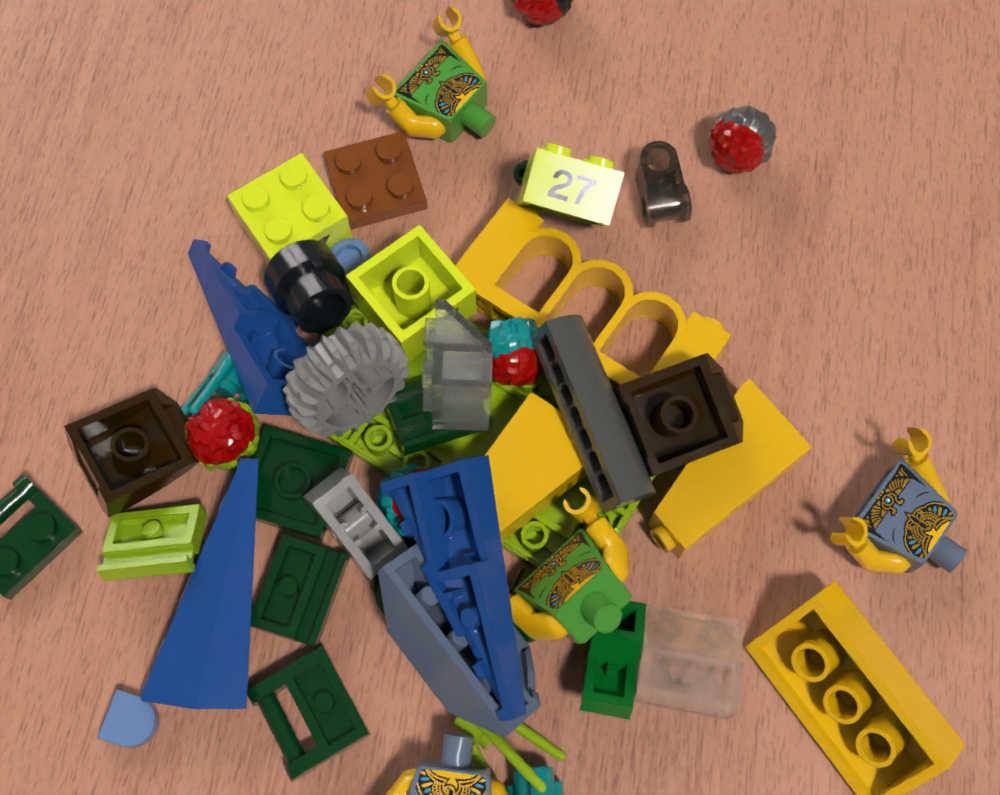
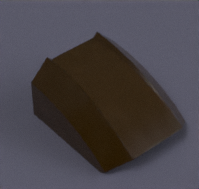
(681, 413)
(131, 449)

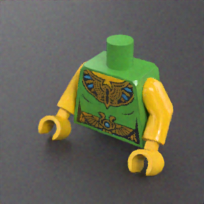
(442, 91)
(578, 585)

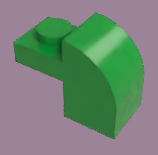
(613, 664)

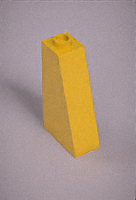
(532, 464)
(727, 480)

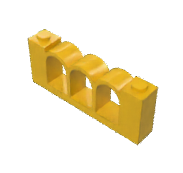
(518, 235)

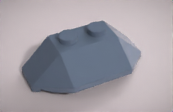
(438, 655)

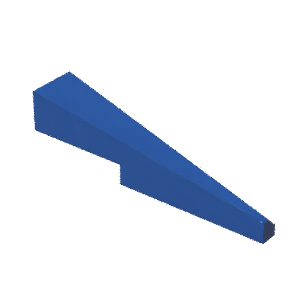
(254, 331)
(458, 533)
(208, 642)

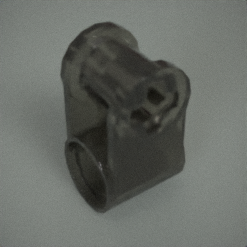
(662, 192)

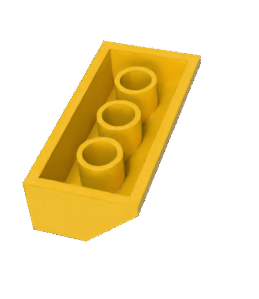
(855, 696)

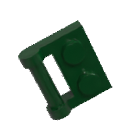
(33, 540)
(323, 705)

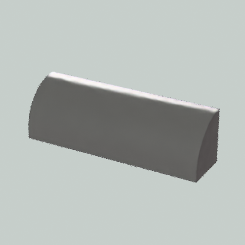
(592, 413)

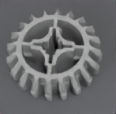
(346, 379)

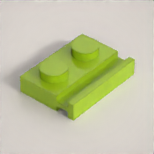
(152, 542)

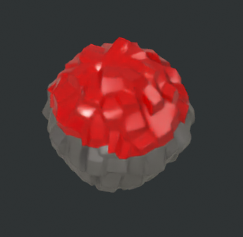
(742, 139)

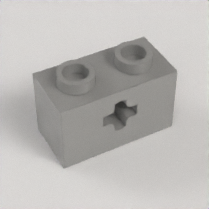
(355, 522)

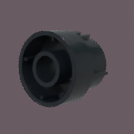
(309, 285)

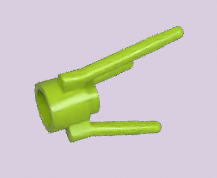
(486, 738)

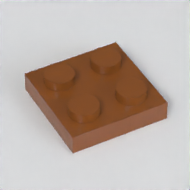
(376, 180)

